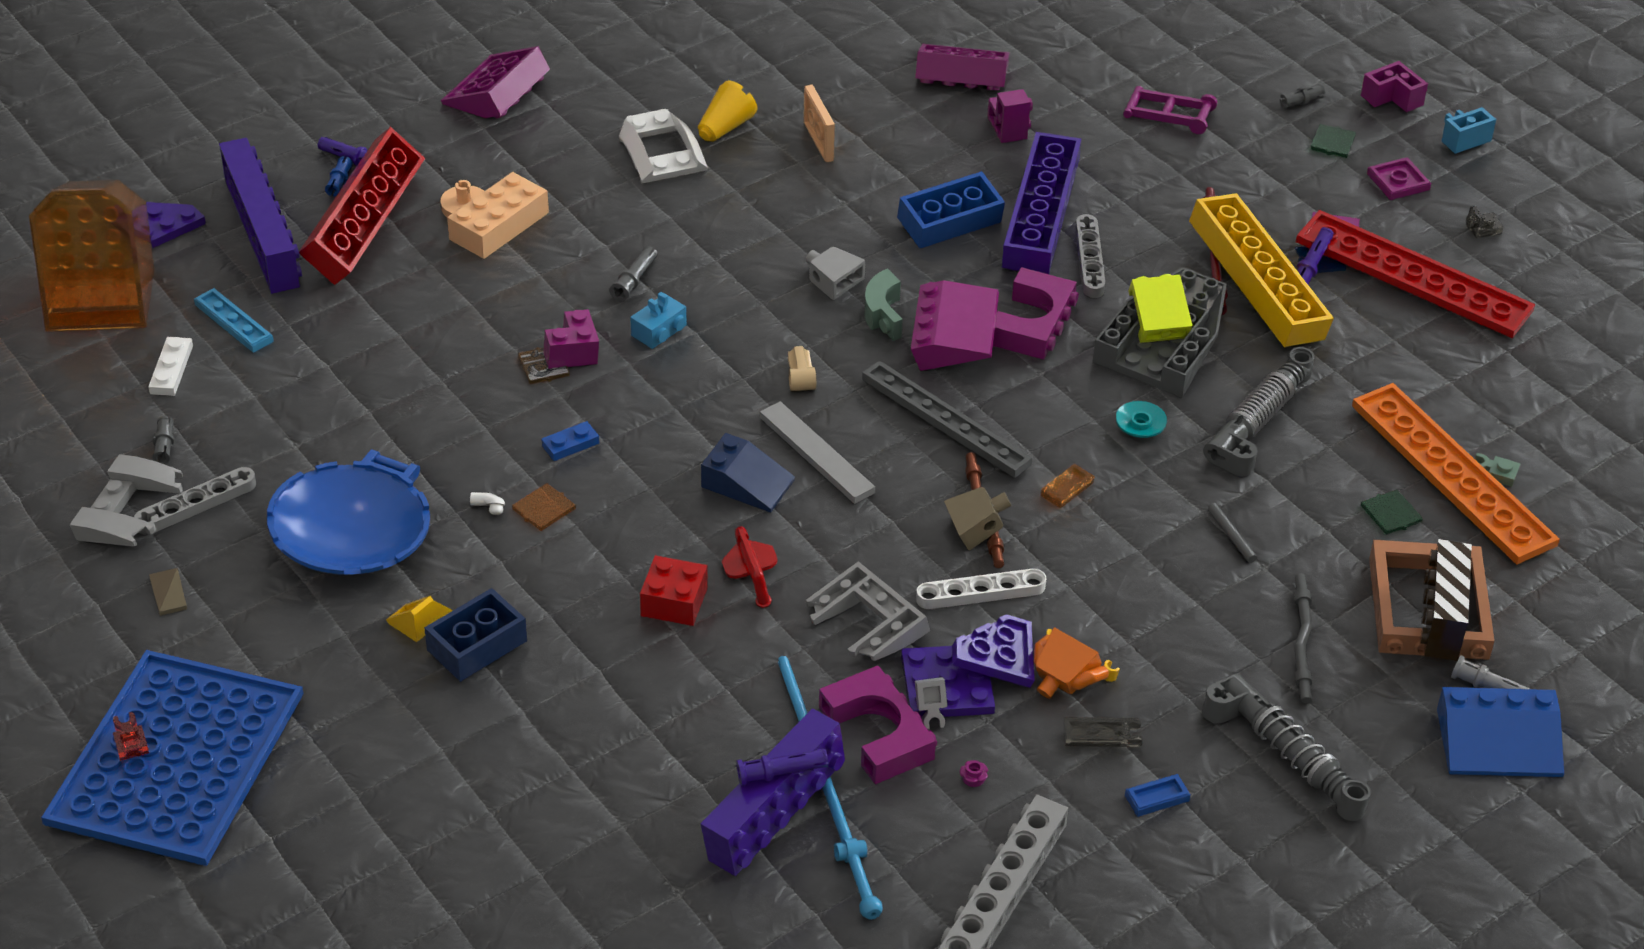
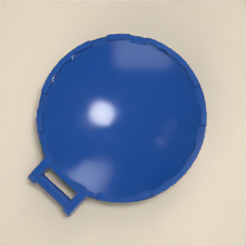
(350, 515)

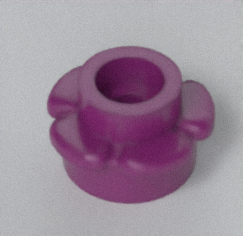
(974, 773)

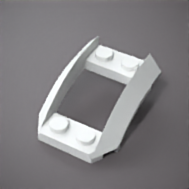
(664, 165)

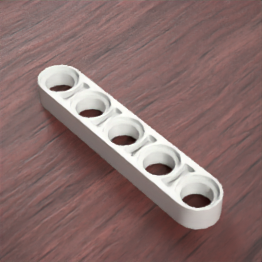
(970, 595)

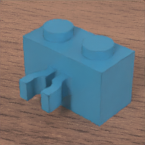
(1468, 129)
(658, 320)

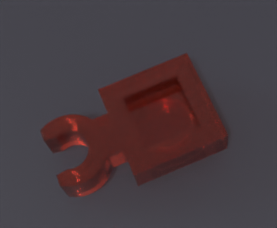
(129, 738)

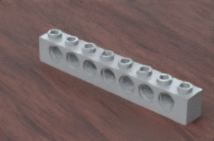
(1008, 876)

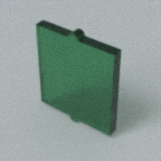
(1333, 140)
(1391, 512)

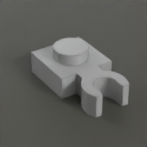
(931, 697)

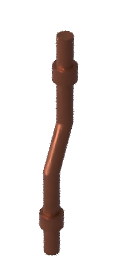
(995, 544)

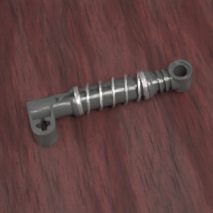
(1237, 697)

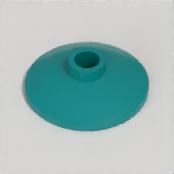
(1141, 419)

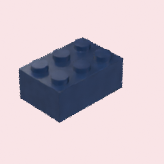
(476, 634)

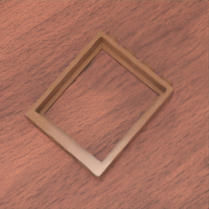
(1407, 640)

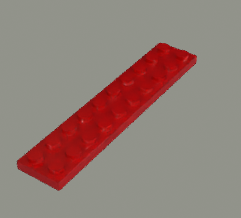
(1419, 275)

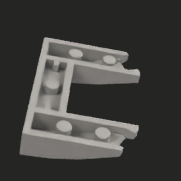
(103, 519)
(857, 584)

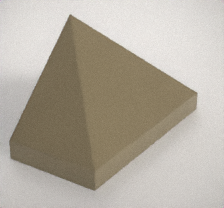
(168, 591)

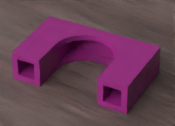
(1036, 335)
(875, 694)

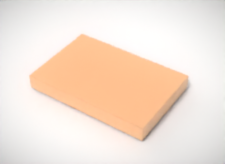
(819, 123)

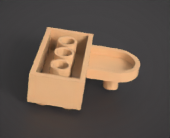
(492, 217)

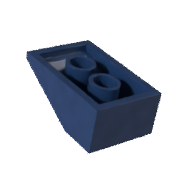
(745, 473)

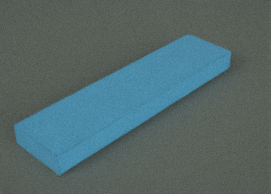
(233, 320)

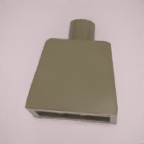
(977, 515)

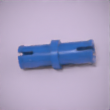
(338, 176)

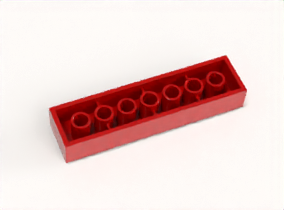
(361, 206)

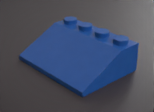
(1501, 731)

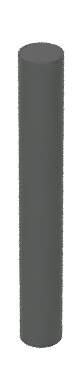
(1232, 533)

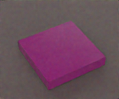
(1399, 178)

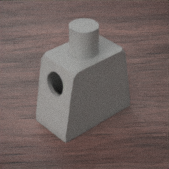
(835, 271)

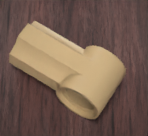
(801, 373)

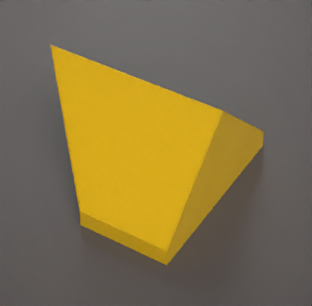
(416, 615)

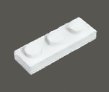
(170, 366)

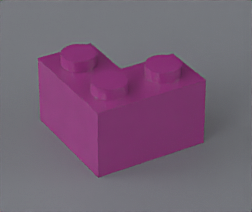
(1395, 84)
(1010, 115)
(574, 343)

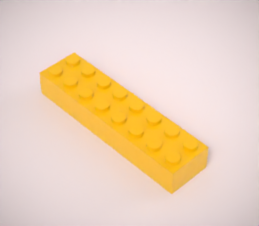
(1261, 270)

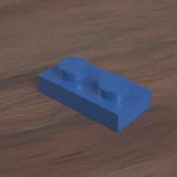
(570, 441)

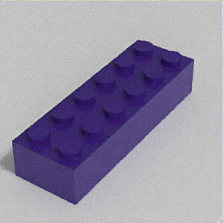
(761, 808)

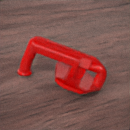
(751, 559)

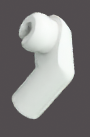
(488, 499)

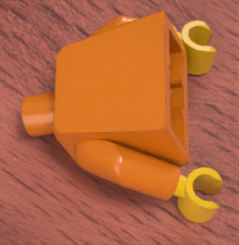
(1068, 664)

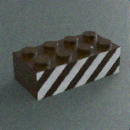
(1446, 600)

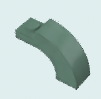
(879, 295)

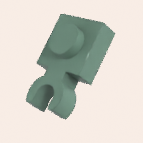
(1500, 468)

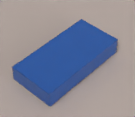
(1157, 795)

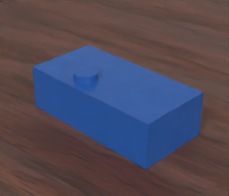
(950, 209)

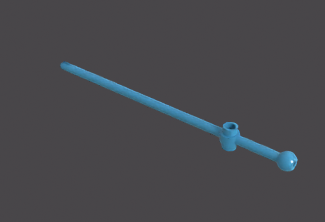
(850, 849)

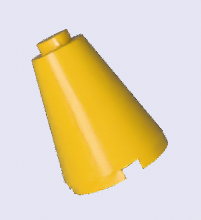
(726, 111)

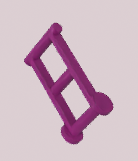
(1196, 124)

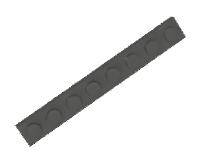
(947, 419)

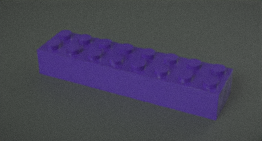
(1041, 203)
(260, 215)

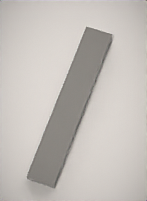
(817, 452)

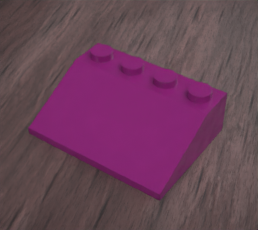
(962, 66)
(498, 82)
(953, 324)

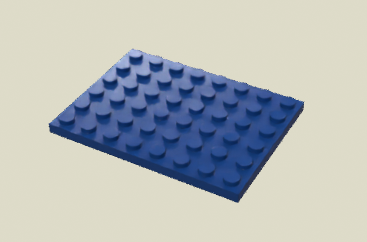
(205, 746)

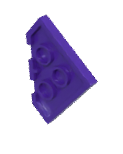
(171, 221)
(998, 650)

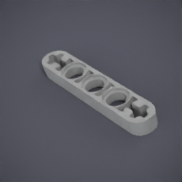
(1087, 263)
(242, 482)

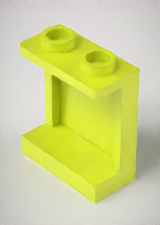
(1161, 308)

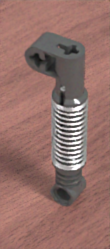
(1231, 444)

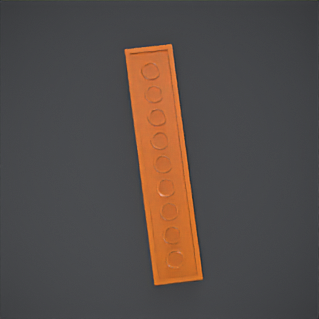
(1456, 473)

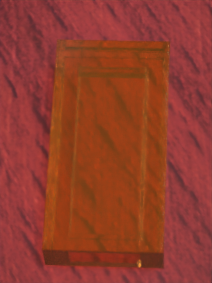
(1067, 485)

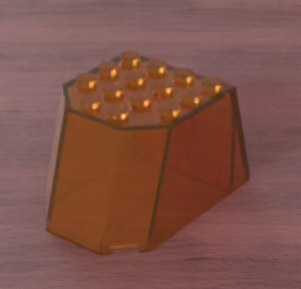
(93, 256)

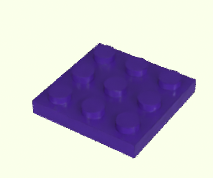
(965, 690)

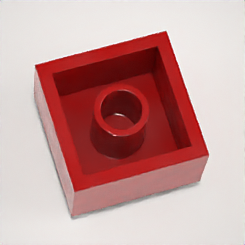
(674, 590)

